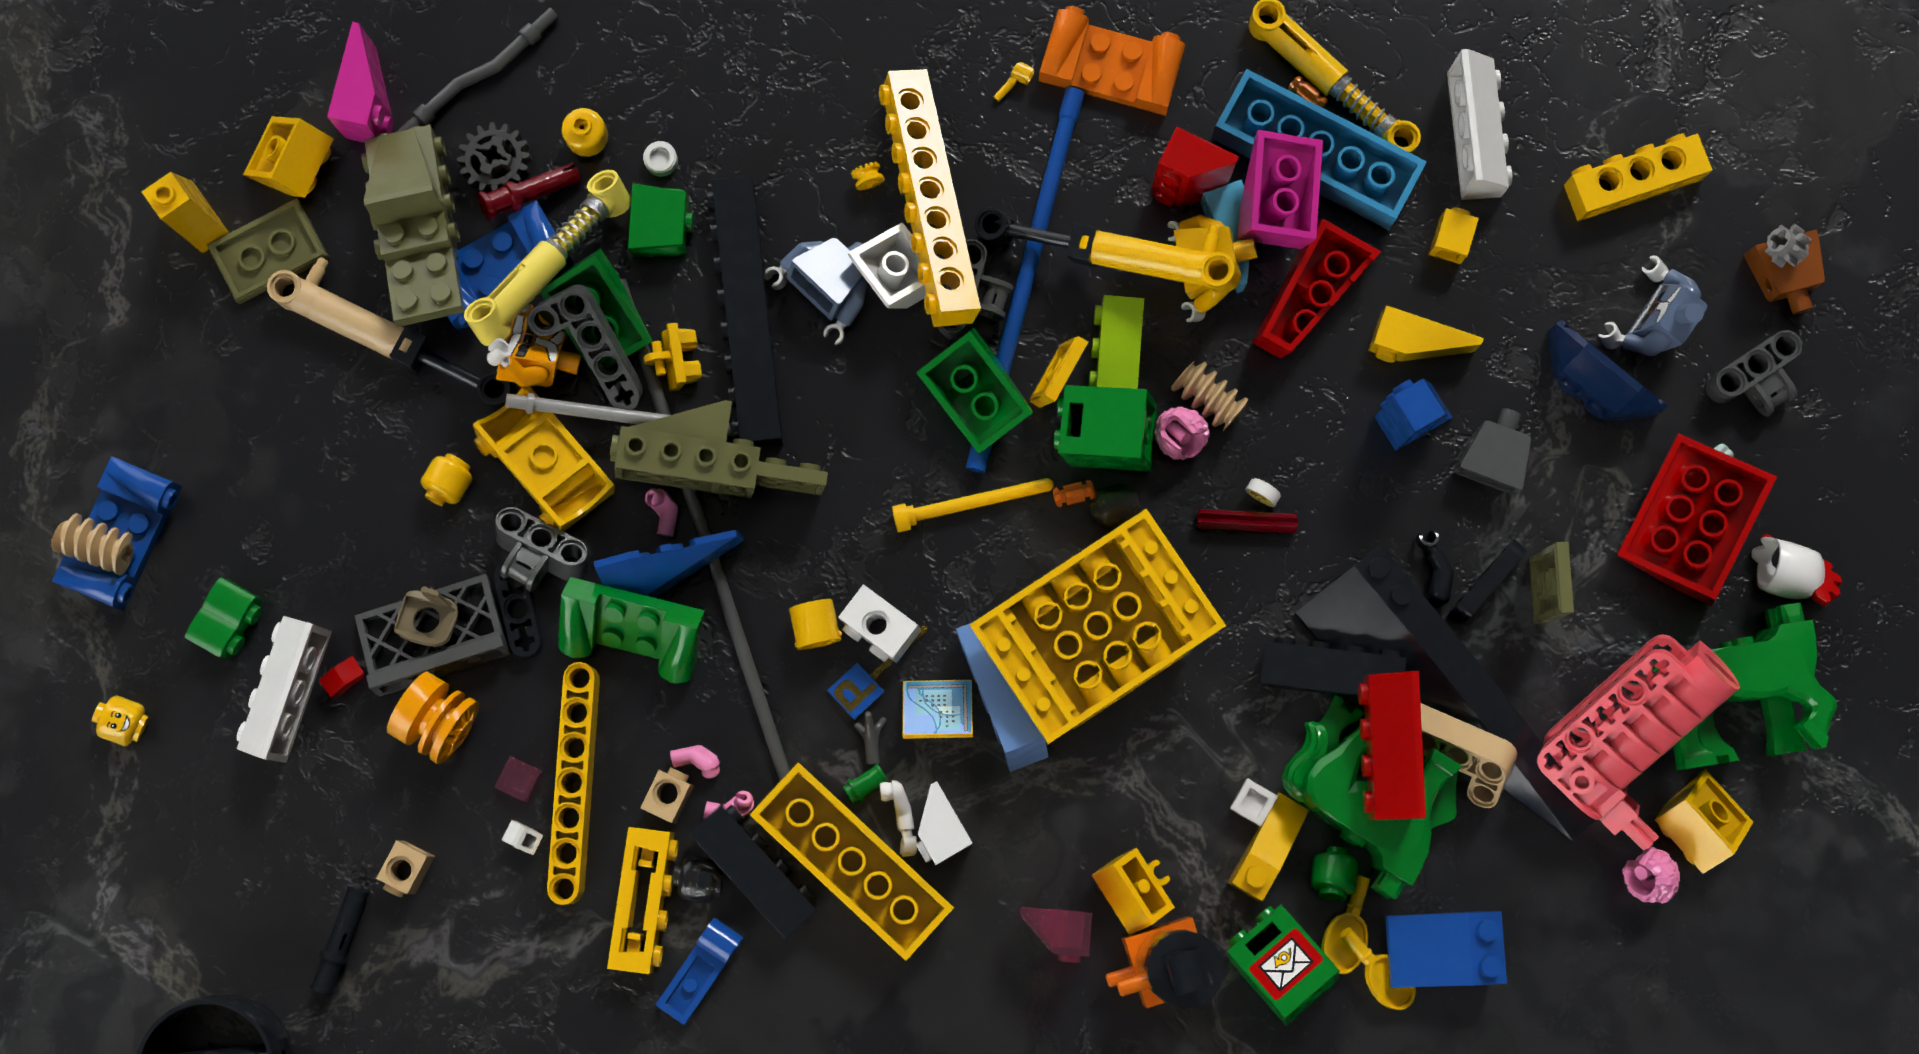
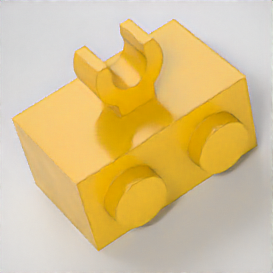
(1134, 890)

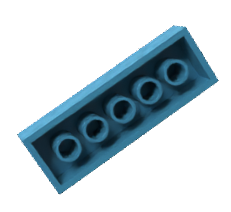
(1356, 165)

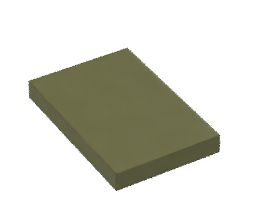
(264, 246)
(1551, 583)

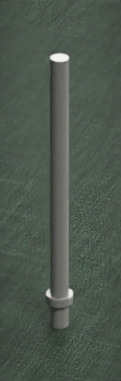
(532, 403)

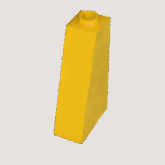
(185, 210)

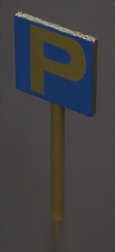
(857, 688)

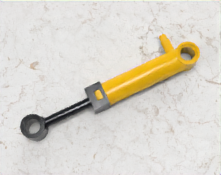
(1094, 247)

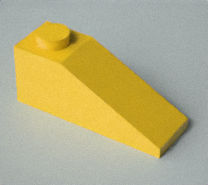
(1412, 337)
(1268, 848)

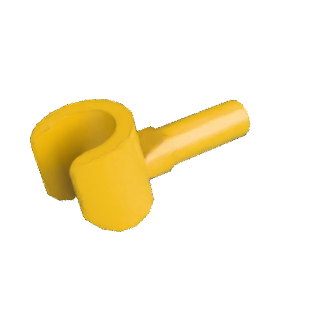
(1021, 73)

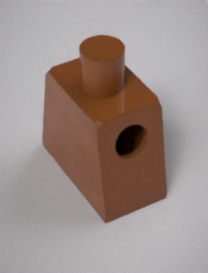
(1788, 281)

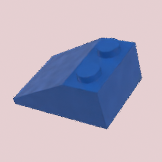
(1446, 949)

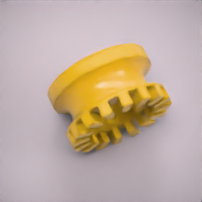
(868, 176)

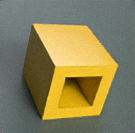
(1453, 235)

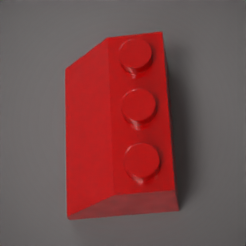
(1190, 169)

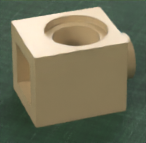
(654, 803)
(417, 858)

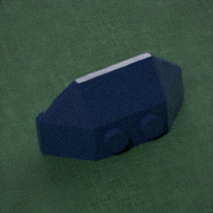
(1596, 379)

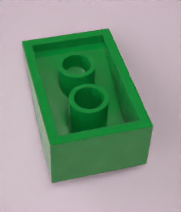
(605, 284)
(975, 390)

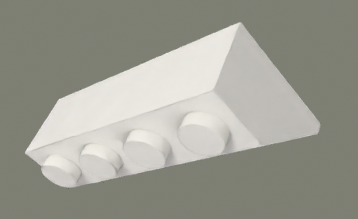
(1478, 126)
(283, 689)

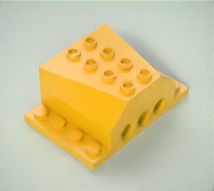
(1097, 626)

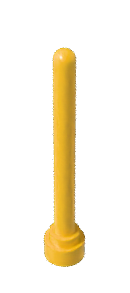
(908, 516)

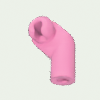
(665, 508)
(699, 757)
(742, 802)

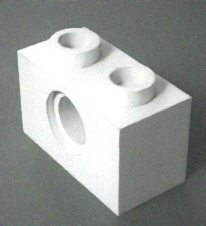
(866, 608)

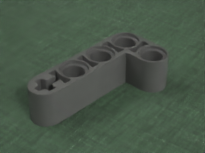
(593, 350)

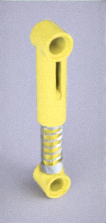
(492, 315)

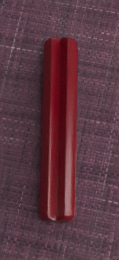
(1247, 521)

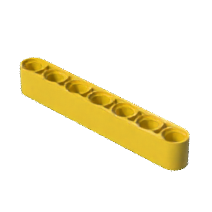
(581, 799)

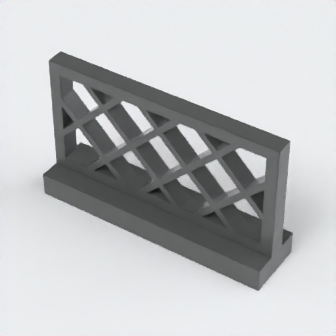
(439, 662)

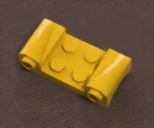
(545, 462)

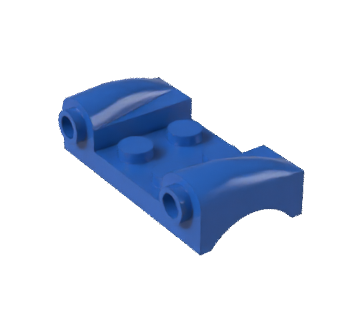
(494, 255)
(134, 504)

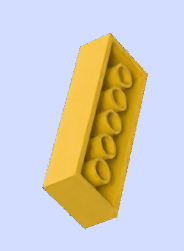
(852, 861)

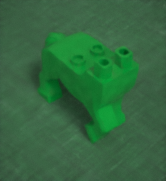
(1776, 671)
(1326, 783)

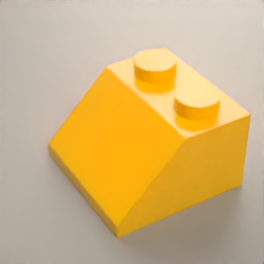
(289, 156)
(1704, 822)

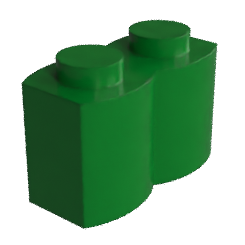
(224, 619)

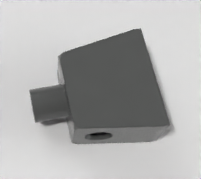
(1497, 454)

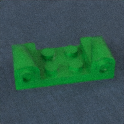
(630, 623)

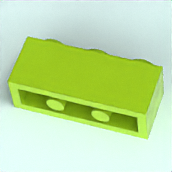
(1118, 342)

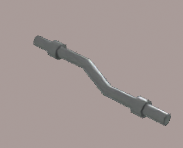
(529, 35)

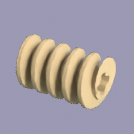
(1209, 394)
(94, 545)

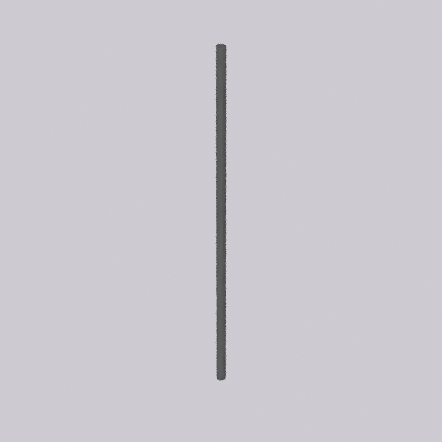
(722, 589)

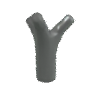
(871, 737)

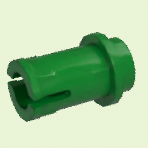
(865, 784)

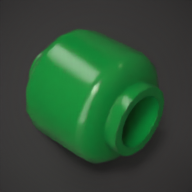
(1334, 874)

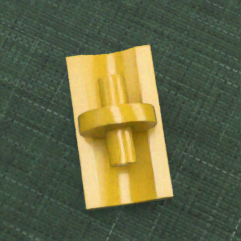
(674, 342)

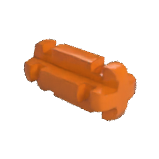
(1307, 91)
(1073, 493)

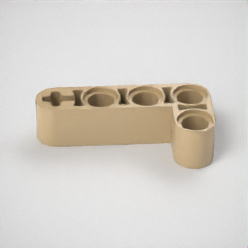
(1480, 753)

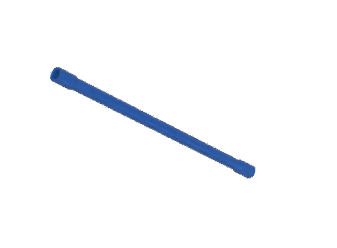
(1068, 117)

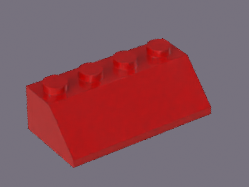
(1392, 746)

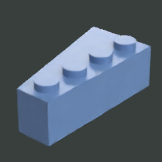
(1010, 721)

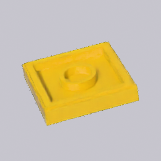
(1058, 371)

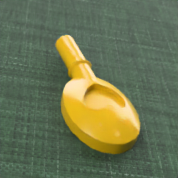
(1333, 944)
(1378, 974)

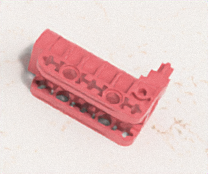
(1635, 731)

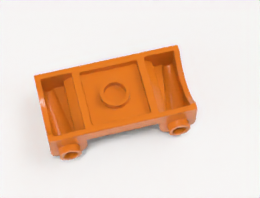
(1111, 62)

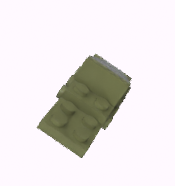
(414, 223)
(693, 454)

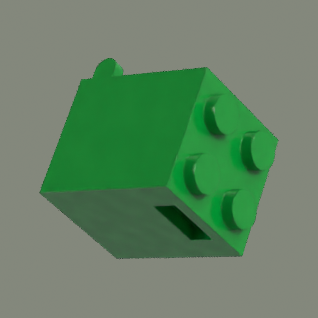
(1114, 427)

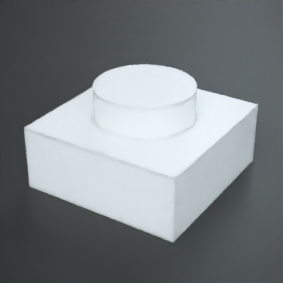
(1253, 802)

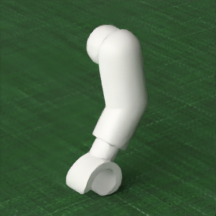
(904, 818)

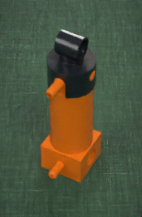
(1170, 966)

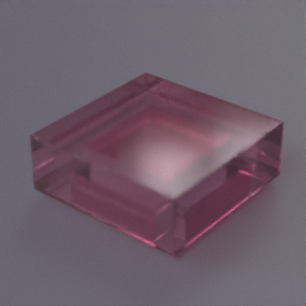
(518, 779)

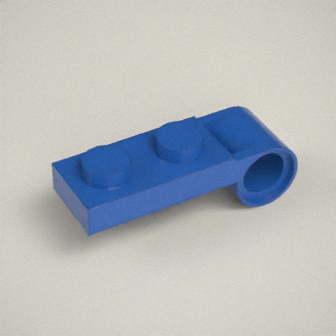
(699, 971)

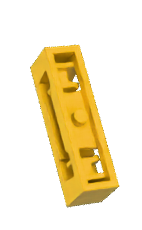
(655, 917)

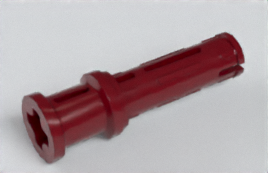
(514, 194)

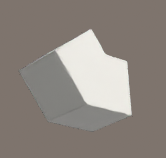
(522, 837)

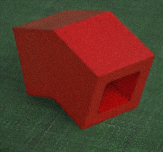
(342, 677)

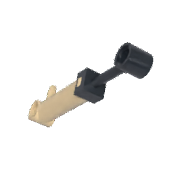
(373, 331)

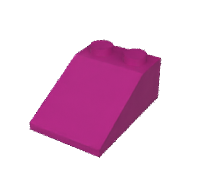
(360, 97)
(1281, 191)

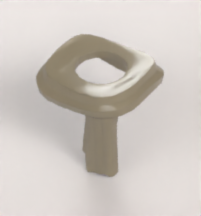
(416, 601)

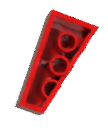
(1312, 287)

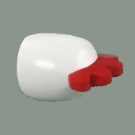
(1799, 572)

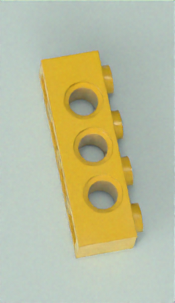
(1590, 199)

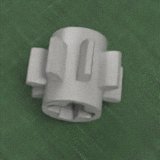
(1788, 245)

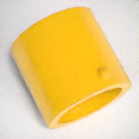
(815, 624)

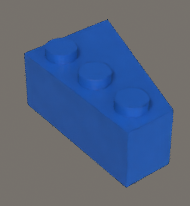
(1411, 412)

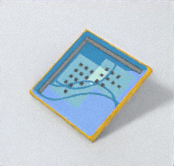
(937, 709)

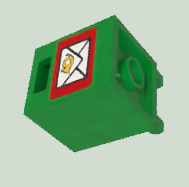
(1288, 970)

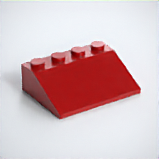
(1696, 518)

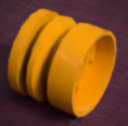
(433, 717)

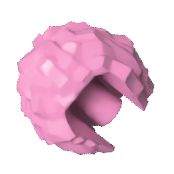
(1181, 433)
(1652, 876)

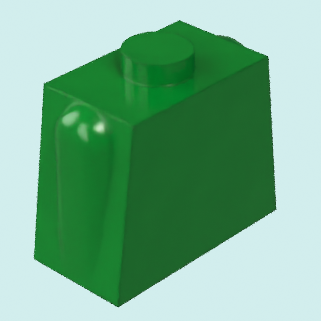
(659, 221)

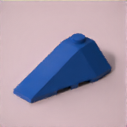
(669, 566)

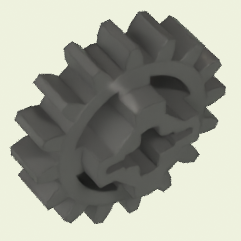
(488, 146)

